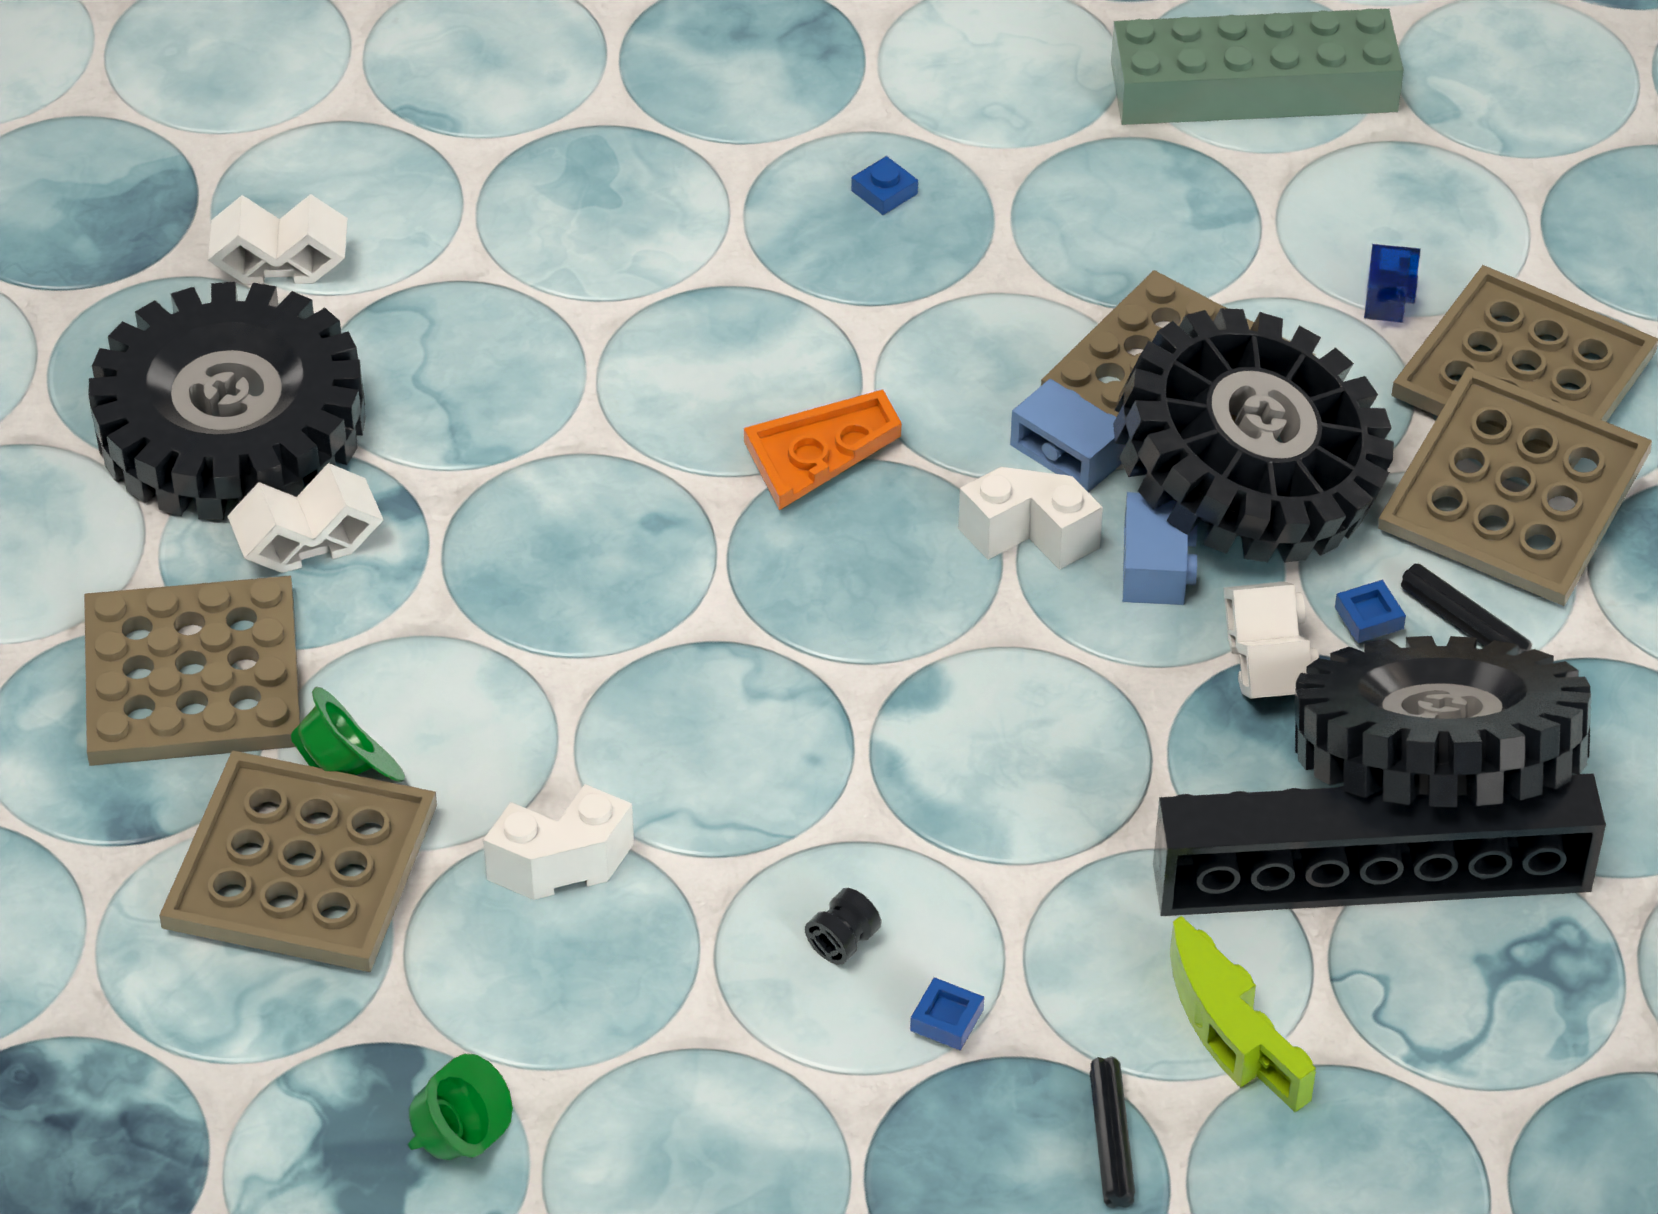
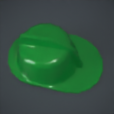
(335, 742)
(461, 1109)

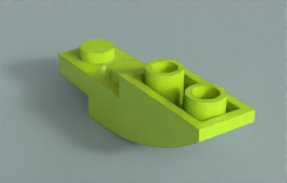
(1221, 1011)

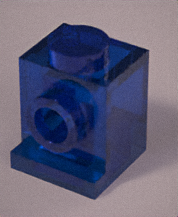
(1391, 282)

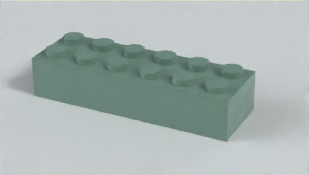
(1256, 66)

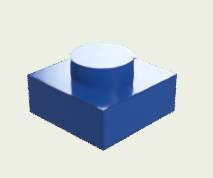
(884, 185)
(1370, 611)
(947, 1013)

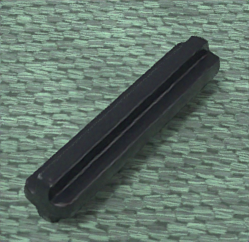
(1459, 608)
(1112, 1132)

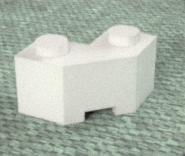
(259, 245)
(1030, 505)
(326, 517)
(1266, 636)
(540, 854)

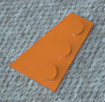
(820, 443)

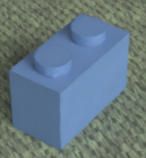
(1066, 434)
(1155, 554)

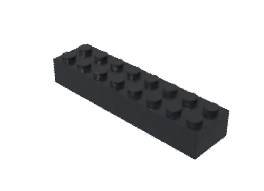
(1356, 850)

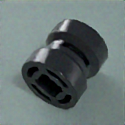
(839, 929)

